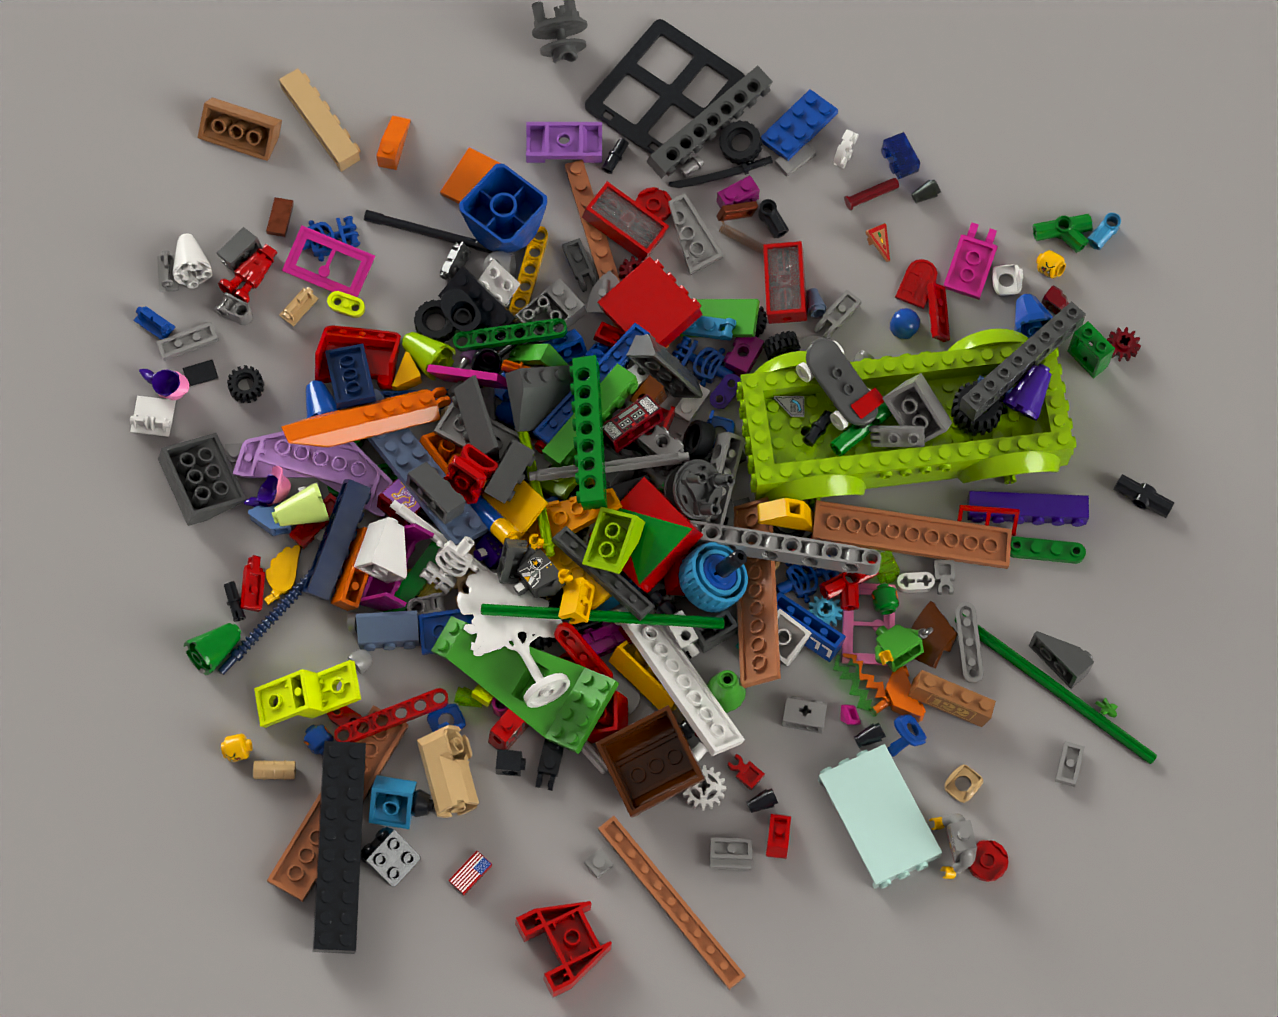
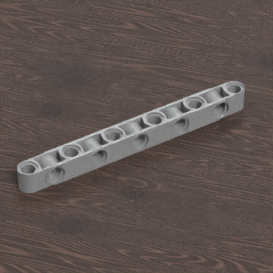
(806, 553)

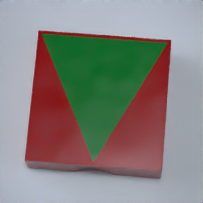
(664, 536)

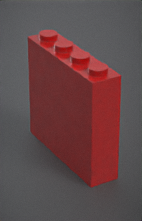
(652, 302)

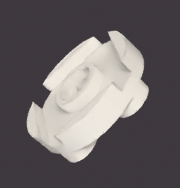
(844, 150)

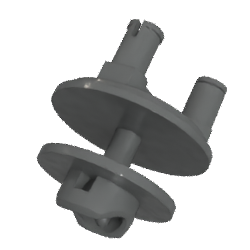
(564, 24)
(696, 489)

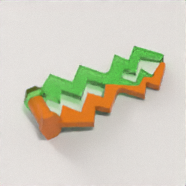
(856, 678)

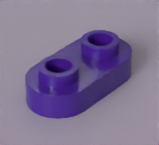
(724, 390)

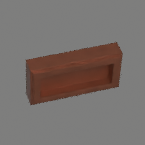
(737, 211)
(280, 217)

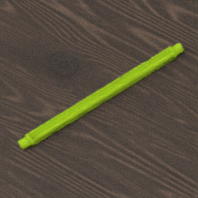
(542, 519)

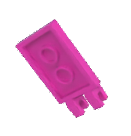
(971, 263)

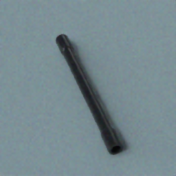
(381, 219)

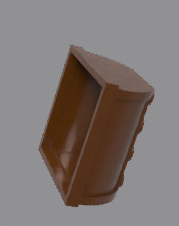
(650, 761)

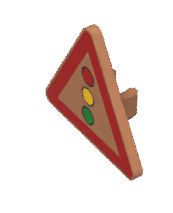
(879, 237)

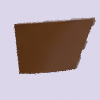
(939, 640)

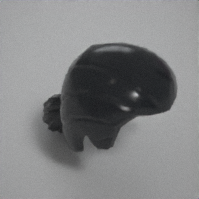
(487, 361)

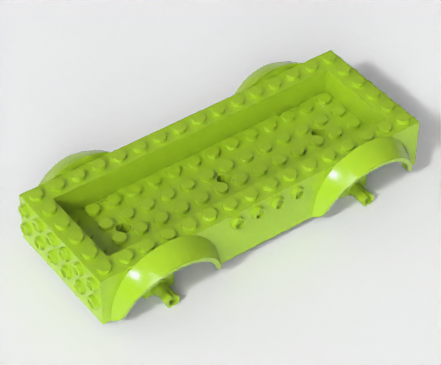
(790, 469)

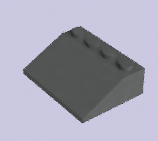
(536, 393)
(201, 478)

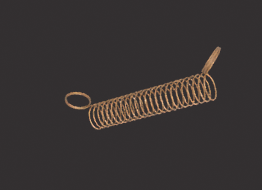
(741, 238)

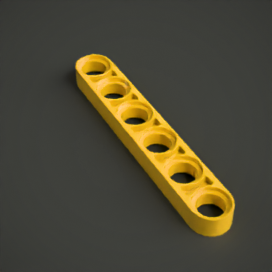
(524, 277)

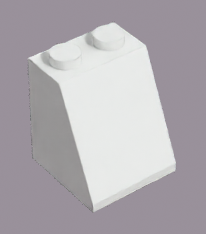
(383, 551)

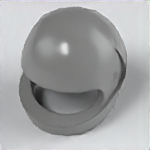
(505, 259)

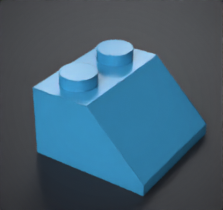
(391, 802)

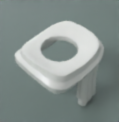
(1012, 270)

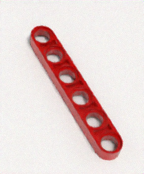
(389, 712)

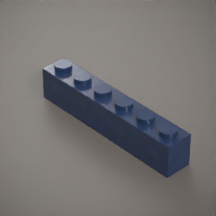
(337, 539)

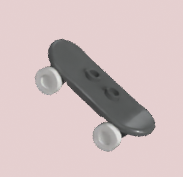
(838, 379)

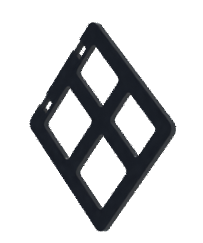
(669, 94)

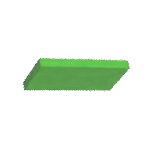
(742, 310)

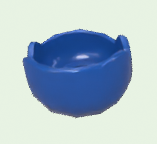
(904, 323)

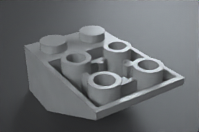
(553, 303)

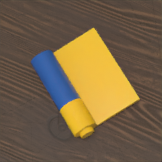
(513, 517)

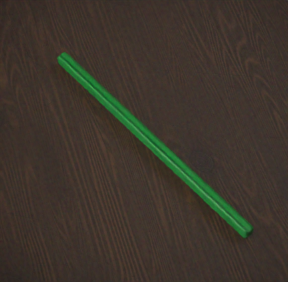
(605, 616)
(1065, 695)

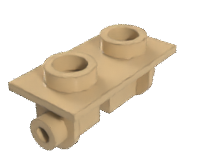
(299, 306)

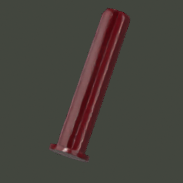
(871, 193)

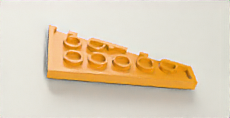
(570, 514)

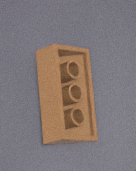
(239, 128)

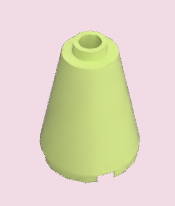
(301, 508)

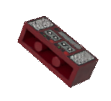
(632, 423)

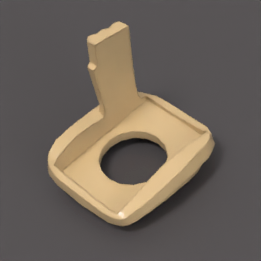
(965, 771)

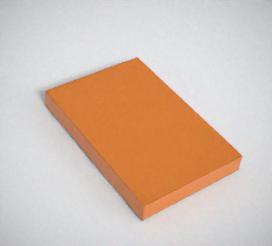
(467, 175)

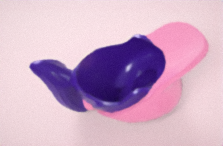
(167, 383)
(272, 491)

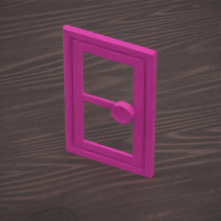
(320, 280)

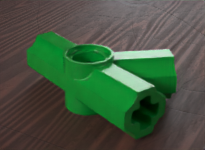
(1071, 235)

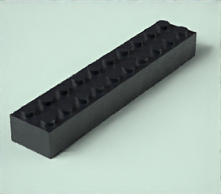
(339, 847)

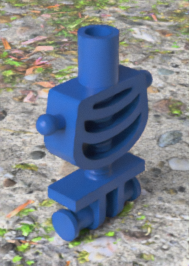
(345, 234)
(715, 367)
(795, 582)

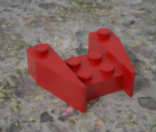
(570, 940)

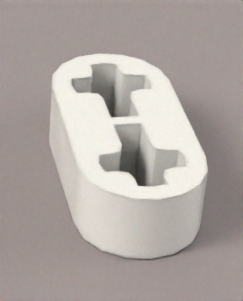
(915, 577)

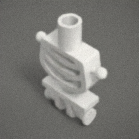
(451, 561)

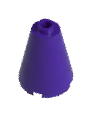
(1030, 392)

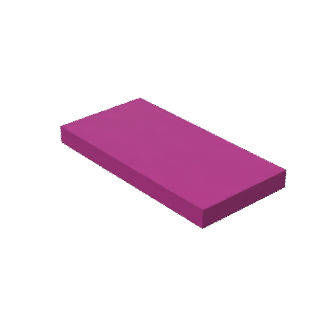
(453, 374)

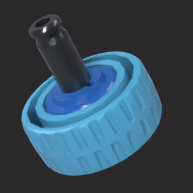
(713, 576)

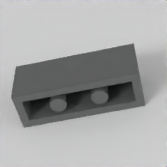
(435, 492)

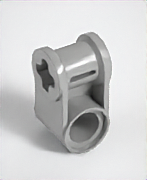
(231, 307)
(430, 603)

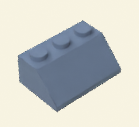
(388, 630)

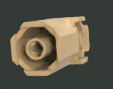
(448, 771)

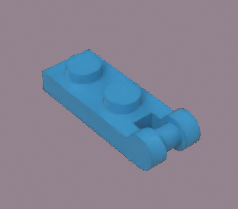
(711, 328)

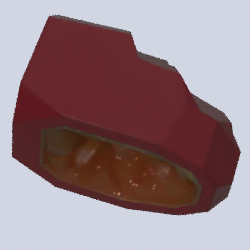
(1054, 300)

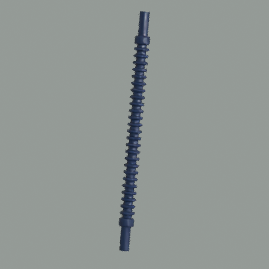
(237, 654)

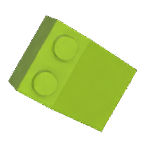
(613, 540)

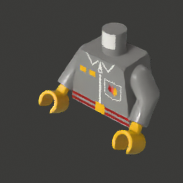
(961, 842)

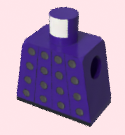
(488, 550)

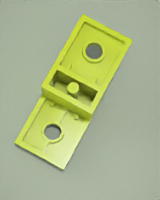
(307, 693)

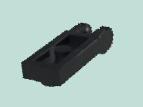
(549, 763)

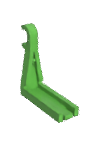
(536, 355)

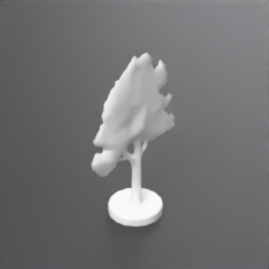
(497, 631)

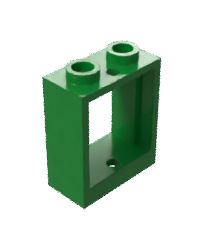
(1097, 355)

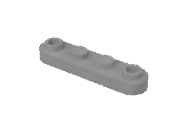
(969, 642)

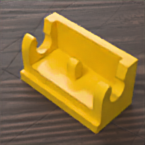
(577, 601)

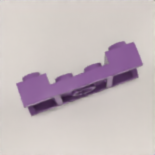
(583, 143)

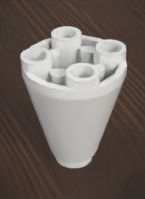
(190, 263)

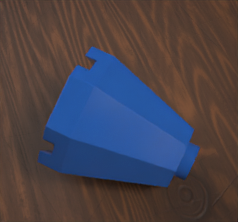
(1030, 315)

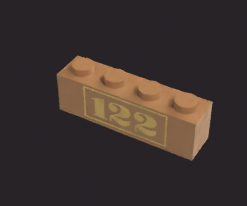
(952, 698)

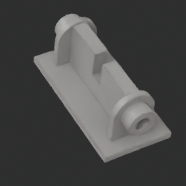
(165, 272)

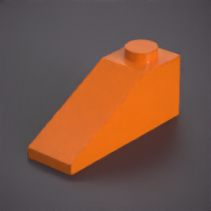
(393, 142)

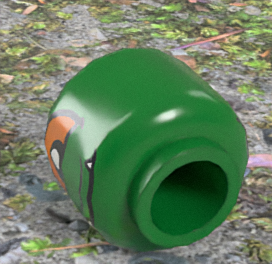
(885, 599)

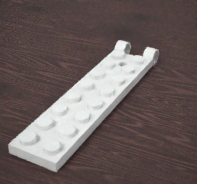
(684, 686)

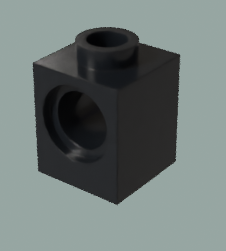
(510, 762)

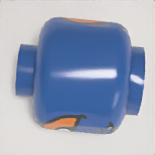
(315, 738)

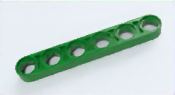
(510, 338)

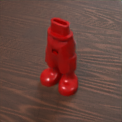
(251, 272)

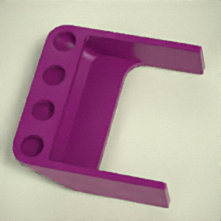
(381, 594)

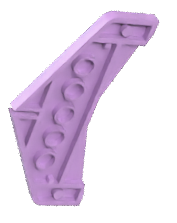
(326, 464)

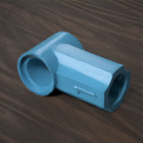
(1104, 231)

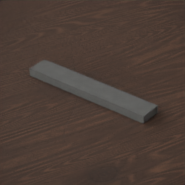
(611, 582)

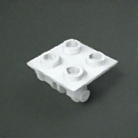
(499, 282)
(152, 416)

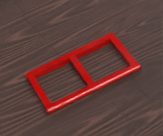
(989, 510)

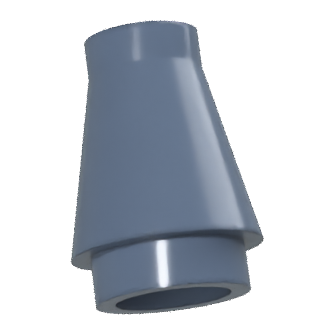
(816, 305)

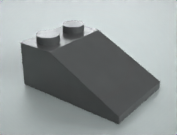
(1062, 657)

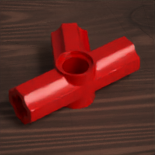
(848, 591)

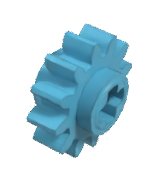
(830, 605)

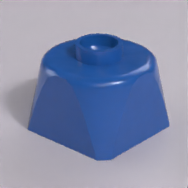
(503, 210)

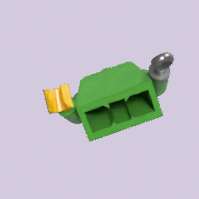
(899, 645)

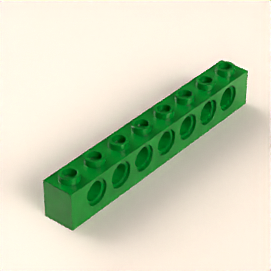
(596, 496)

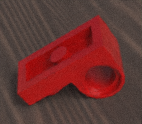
(778, 836)

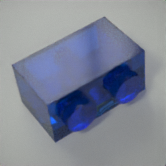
(900, 155)

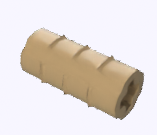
(274, 769)

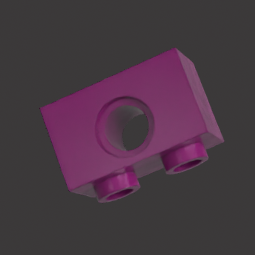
(743, 365)

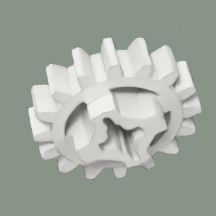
(711, 788)

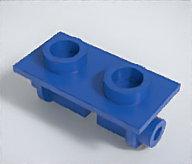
(153, 322)

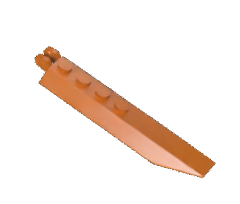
(368, 419)

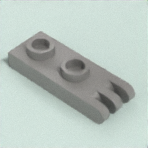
(897, 436)

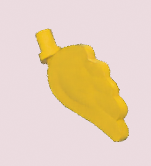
(282, 573)

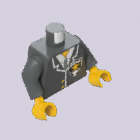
(539, 573)

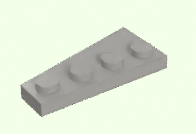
(695, 239)

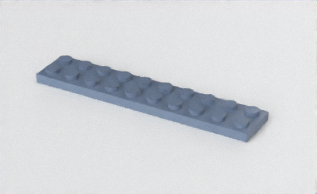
(403, 454)

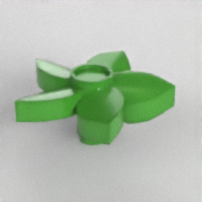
(1107, 708)

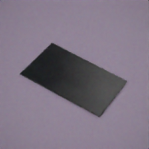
(200, 372)

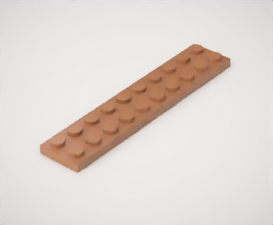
(912, 534)
(757, 609)
(298, 865)

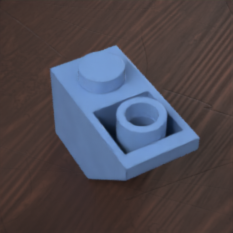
(263, 518)

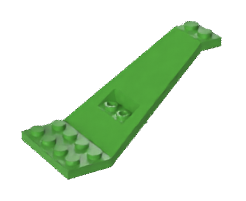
(506, 677)

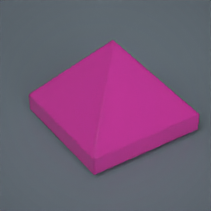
(849, 715)

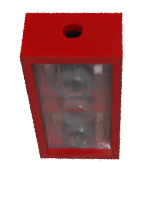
(625, 221)
(785, 282)

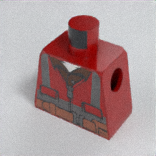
(507, 730)

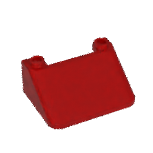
(380, 350)

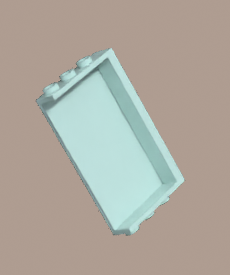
(880, 815)

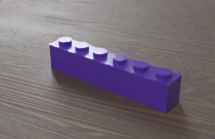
(1033, 507)

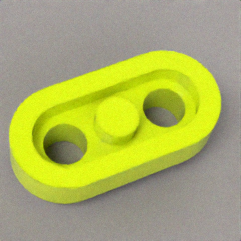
(346, 305)

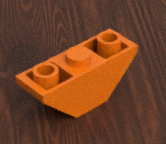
(898, 691)

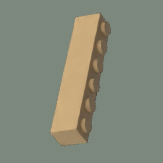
(319, 119)

